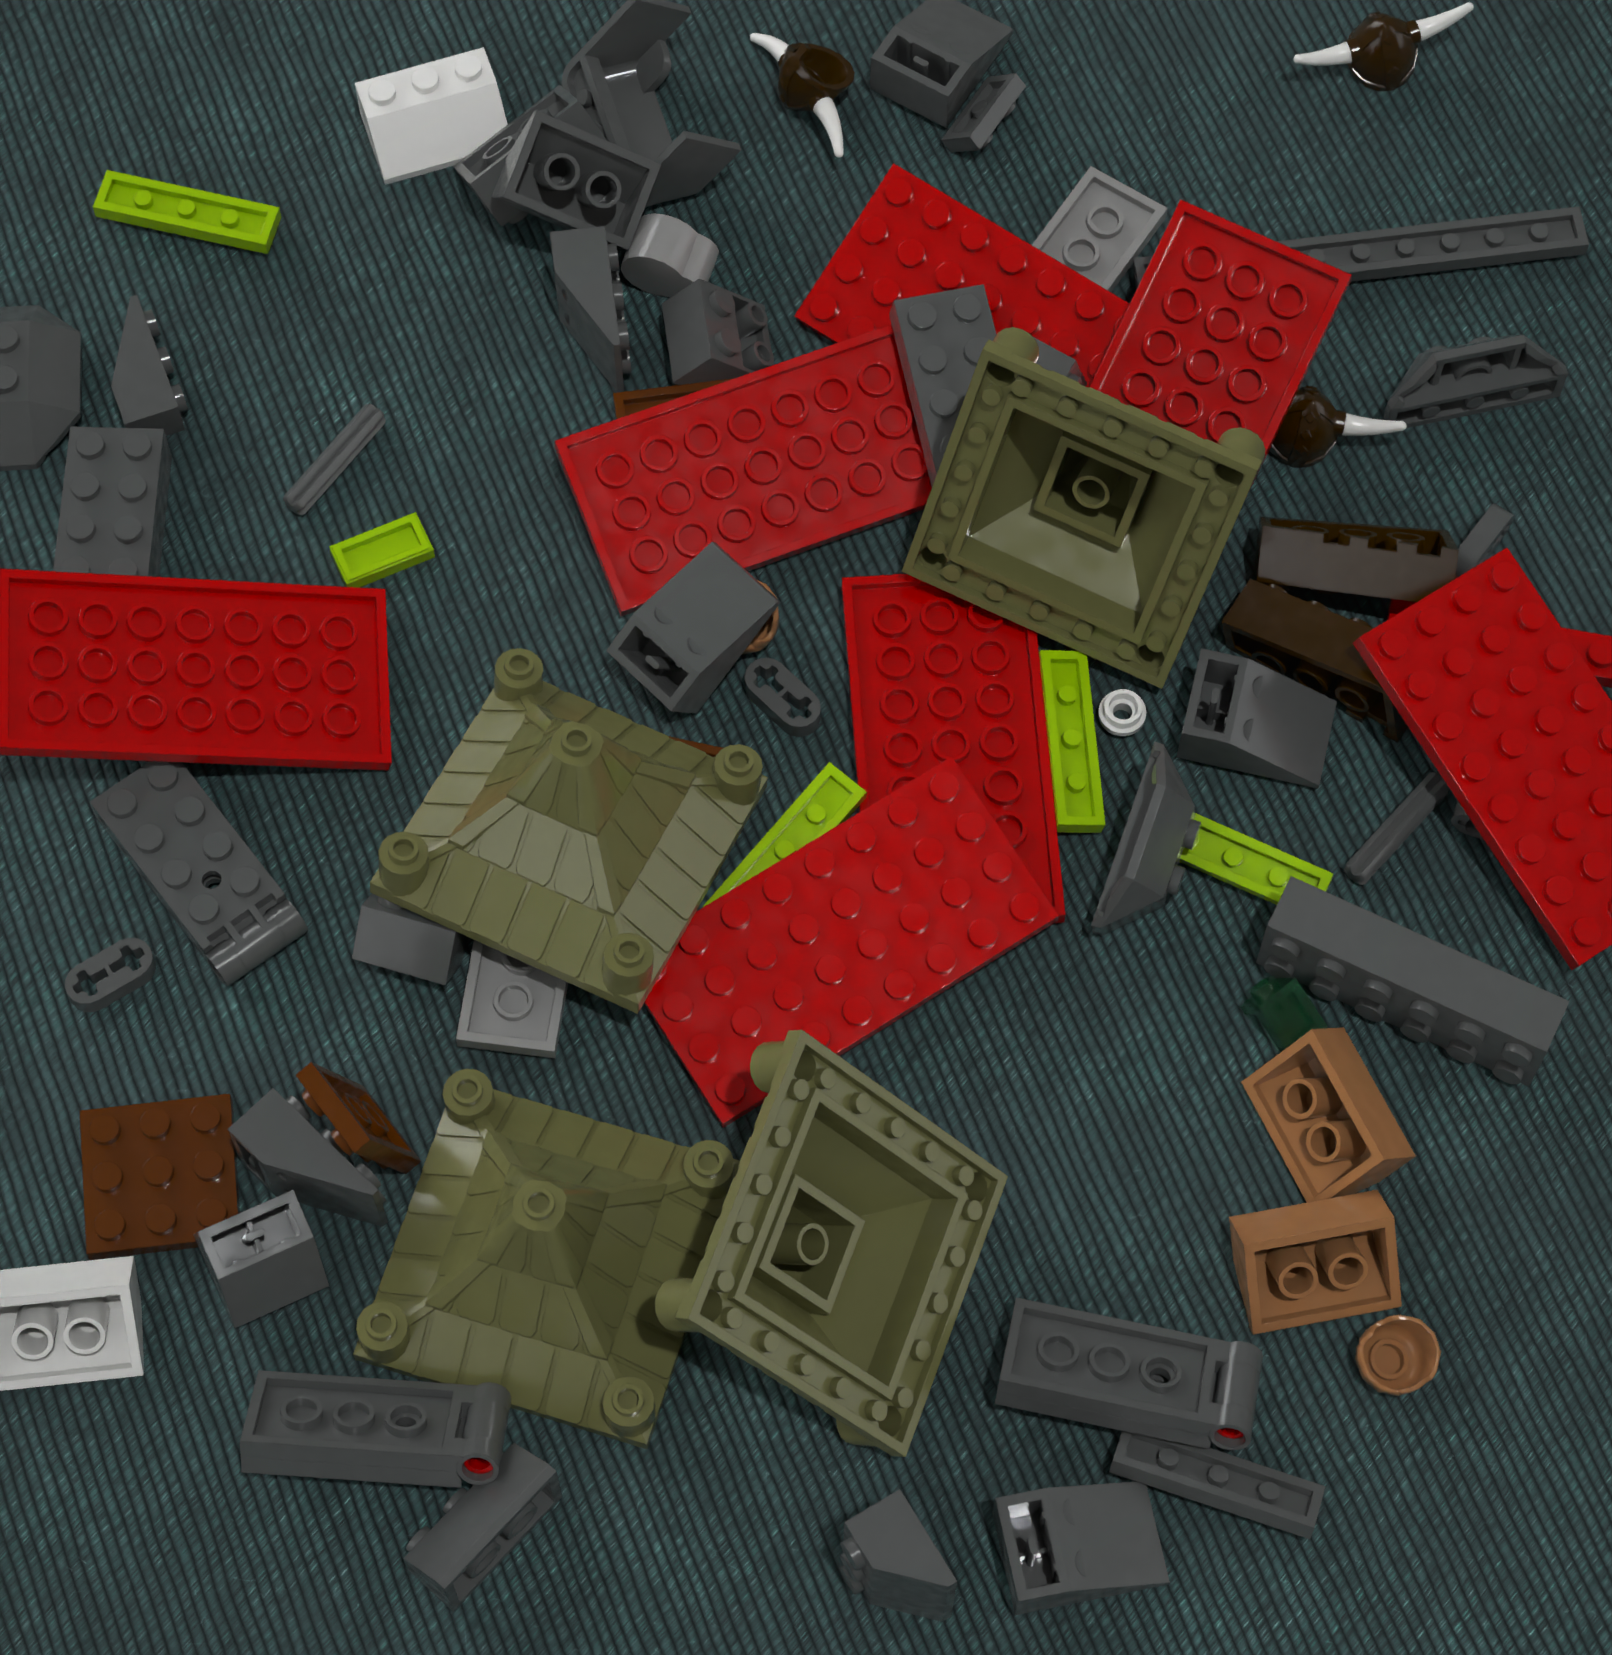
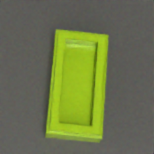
(382, 551)

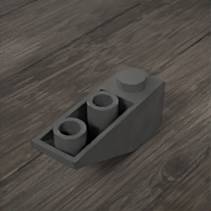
(141, 377)

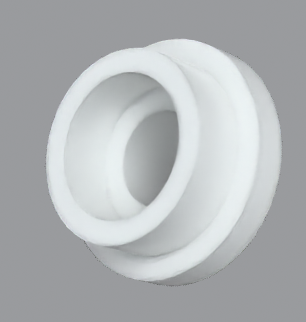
(1122, 700)

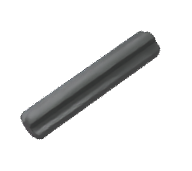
(334, 459)
(1396, 828)

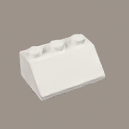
(430, 114)
(70, 1323)

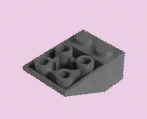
(937, 57)
(592, 298)
(693, 629)
(1255, 721)
(292, 1155)
(1078, 1544)

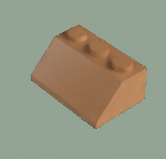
(1327, 1116)
(1316, 1261)

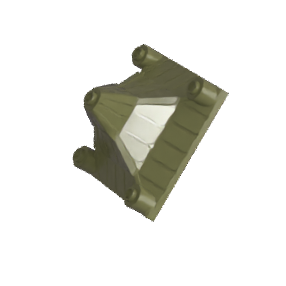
(1079, 511)
(570, 835)
(840, 1244)
(544, 1259)

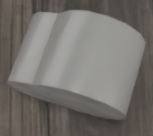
(667, 256)

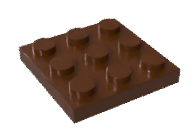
(156, 1174)

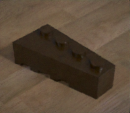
(1354, 558)
(1311, 646)

